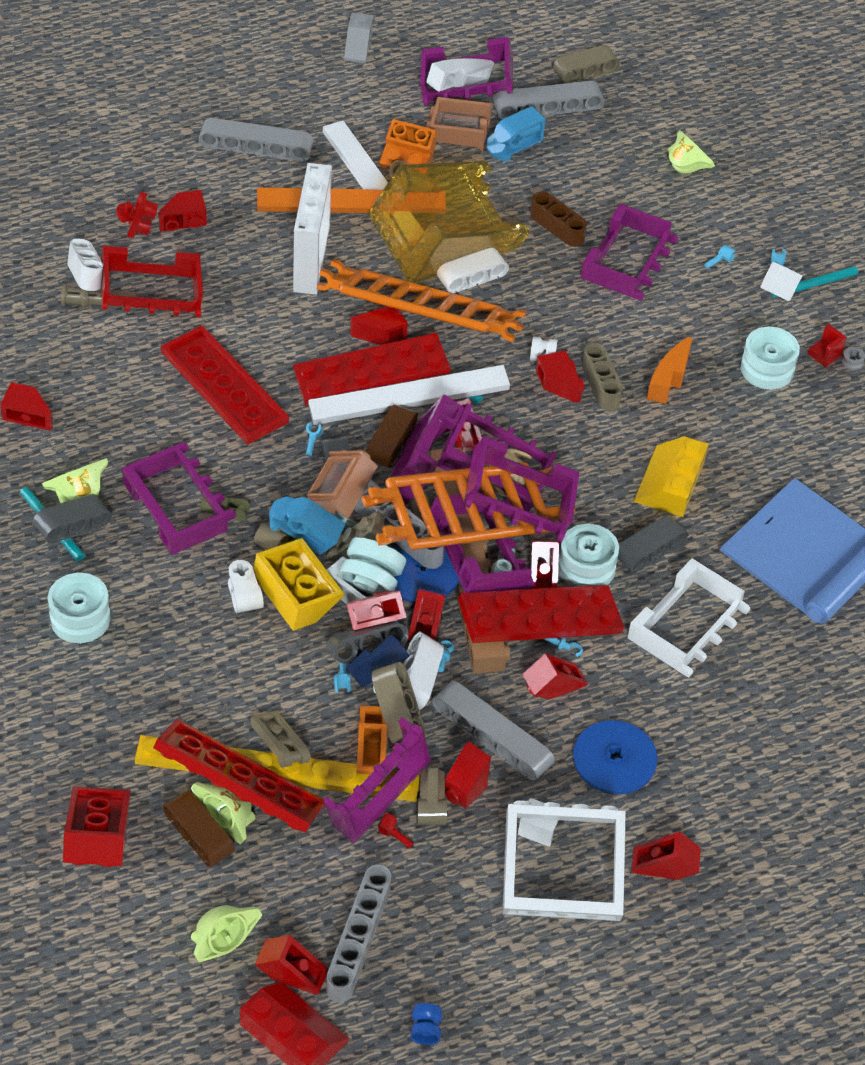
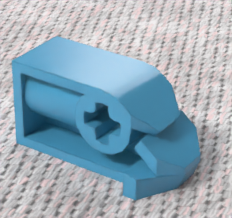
(516, 134)
(306, 520)

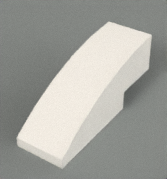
(459, 73)

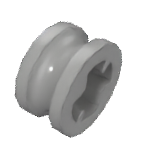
(852, 364)

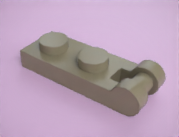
(366, 528)
(280, 738)

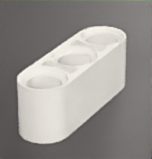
(85, 264)
(472, 269)
(423, 666)

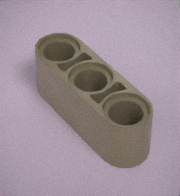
(586, 64)
(602, 376)
(396, 699)

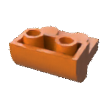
(409, 144)

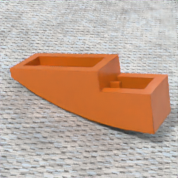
(669, 371)
(371, 739)

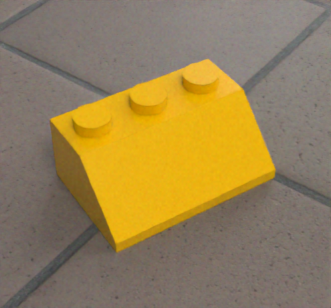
(672, 475)
(296, 583)

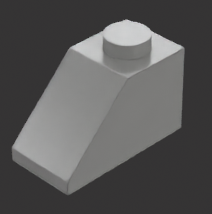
(358, 37)

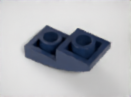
(385, 654)

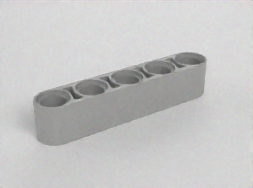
(550, 99)
(256, 139)
(427, 557)
(494, 730)
(358, 945)

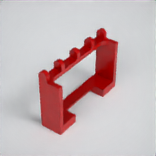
(184, 265)

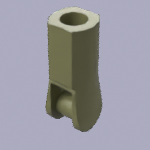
(240, 506)

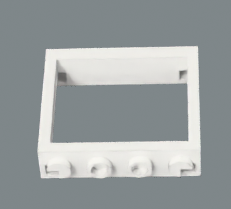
(312, 241)
(564, 908)

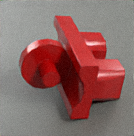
(133, 214)

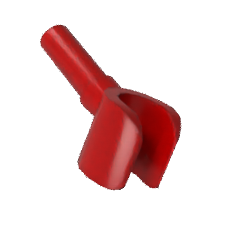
(387, 828)

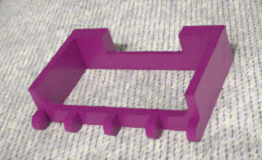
(499, 50)
(615, 280)
(414, 457)
(454, 459)
(159, 462)
(558, 478)
(468, 568)
(408, 758)

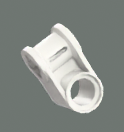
(244, 587)

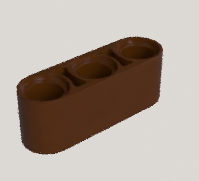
(558, 219)
(391, 435)
(199, 828)

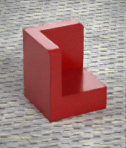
(829, 347)

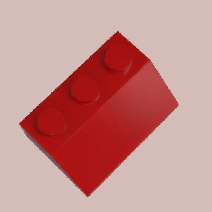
(290, 1027)

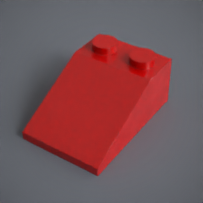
(96, 826)

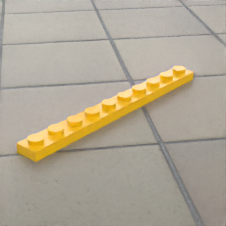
(314, 774)

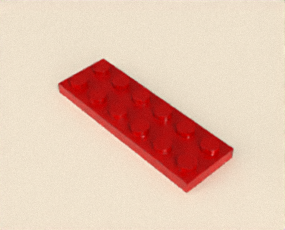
(372, 367)
(225, 385)
(540, 613)
(239, 775)

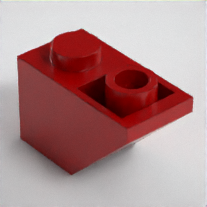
(183, 211)
(379, 326)
(559, 376)

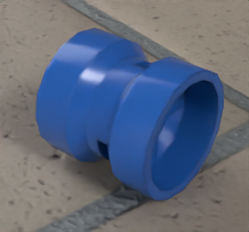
(426, 1026)

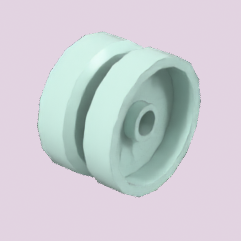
(769, 358)
(588, 556)
(371, 566)
(79, 607)

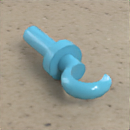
(562, 644)
(446, 654)

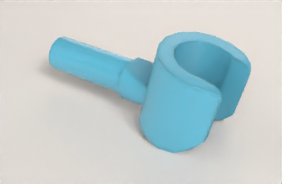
(725, 253)
(778, 258)
(312, 437)
(342, 679)

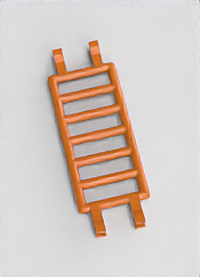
(496, 321)
(406, 530)

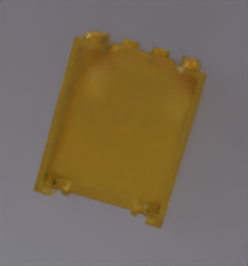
(439, 216)

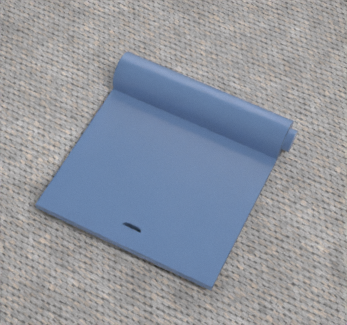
(804, 553)

